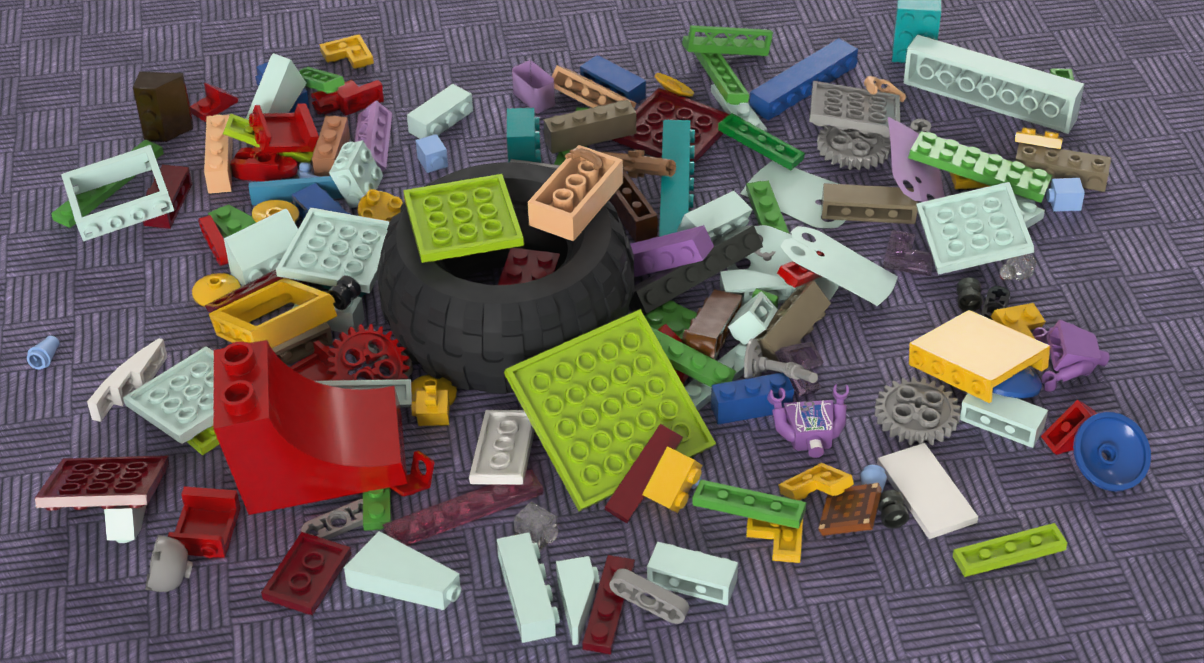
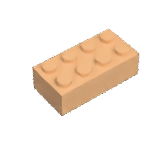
(574, 195)

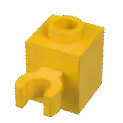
(431, 407)

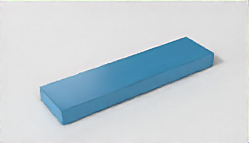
(284, 189)

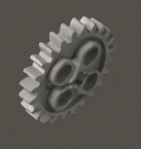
(852, 147)
(917, 411)

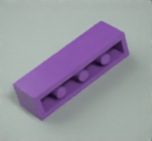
(671, 250)

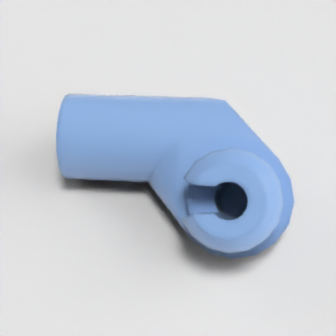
(305, 170)

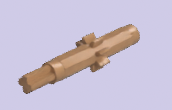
(637, 164)

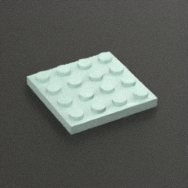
(974, 228)
(334, 246)
(179, 398)

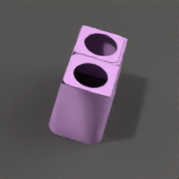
(533, 86)

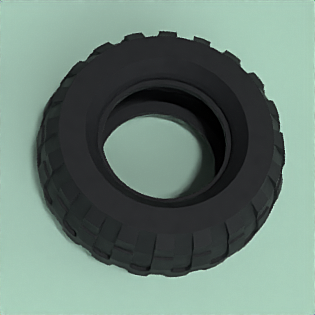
(480, 330)

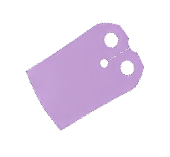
(904, 168)

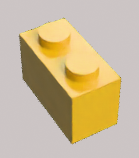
(673, 480)

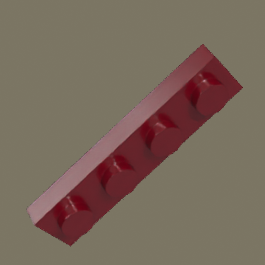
(606, 609)

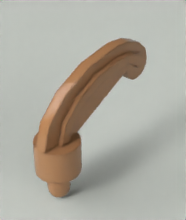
(586, 154)

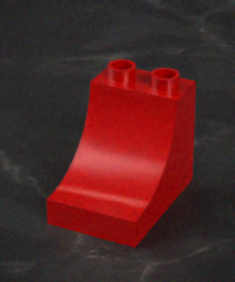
(298, 437)

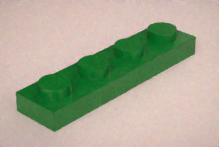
(761, 141)

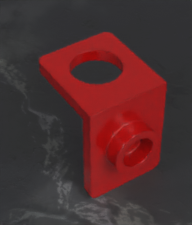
(416, 480)

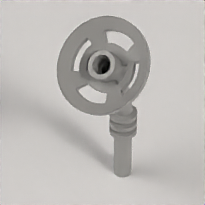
(757, 363)

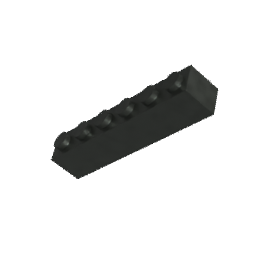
(675, 281)

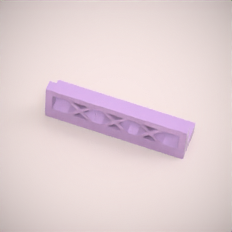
(374, 130)

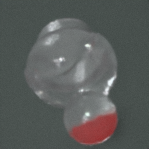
(1018, 268)

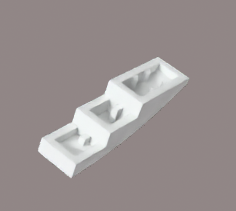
(127, 378)

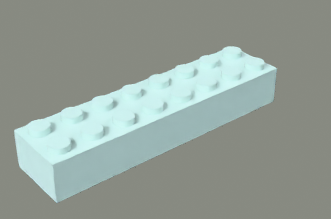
(993, 83)

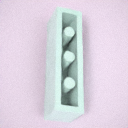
(526, 587)

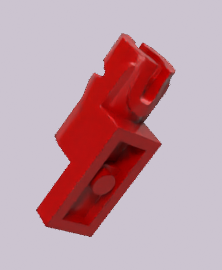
(348, 98)

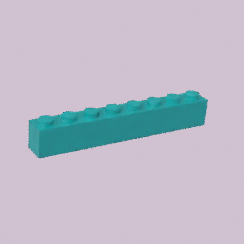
(675, 189)

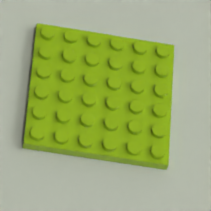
(602, 402)

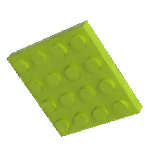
(462, 218)

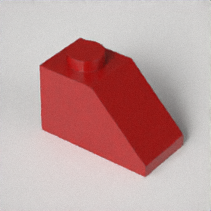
(1062, 432)

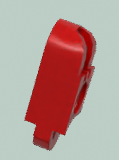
(258, 166)

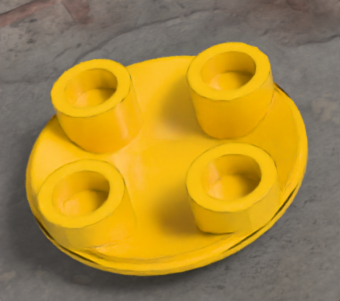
(379, 205)

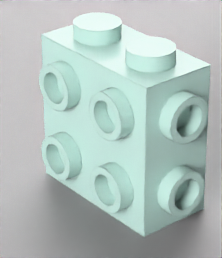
(355, 172)

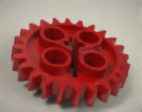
(357, 345)

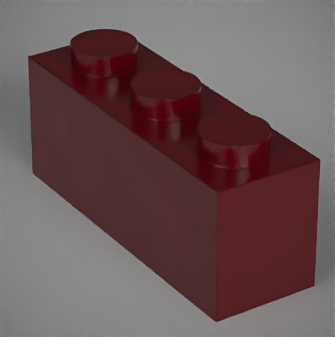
(178, 183)

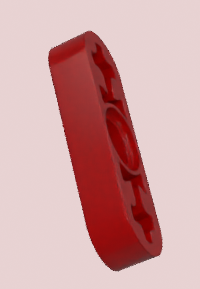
(214, 239)

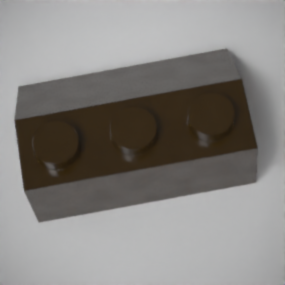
(162, 105)

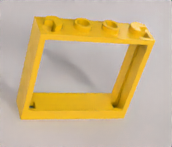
(313, 310)

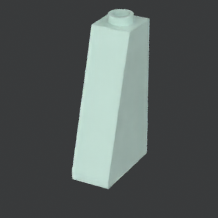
(278, 86)
(402, 573)

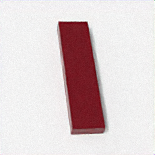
(629, 492)

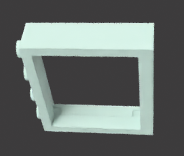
(109, 172)

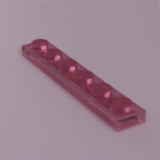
(462, 510)

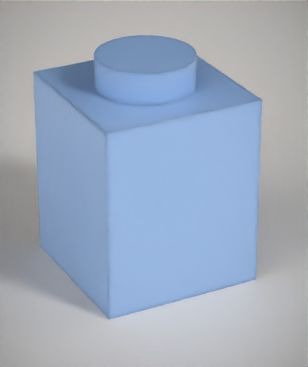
(431, 153)
(1065, 194)

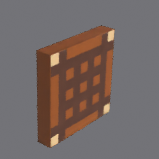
(851, 510)

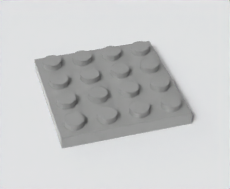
(853, 108)

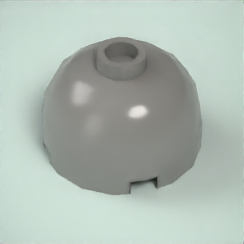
(167, 565)

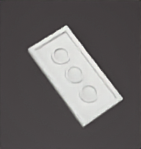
(502, 448)
(927, 491)

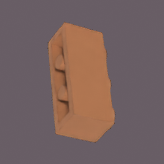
(330, 141)

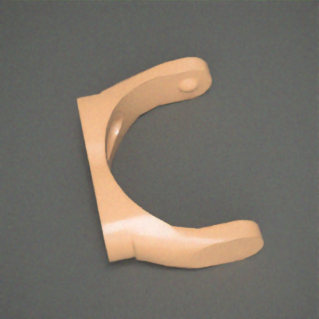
(873, 88)

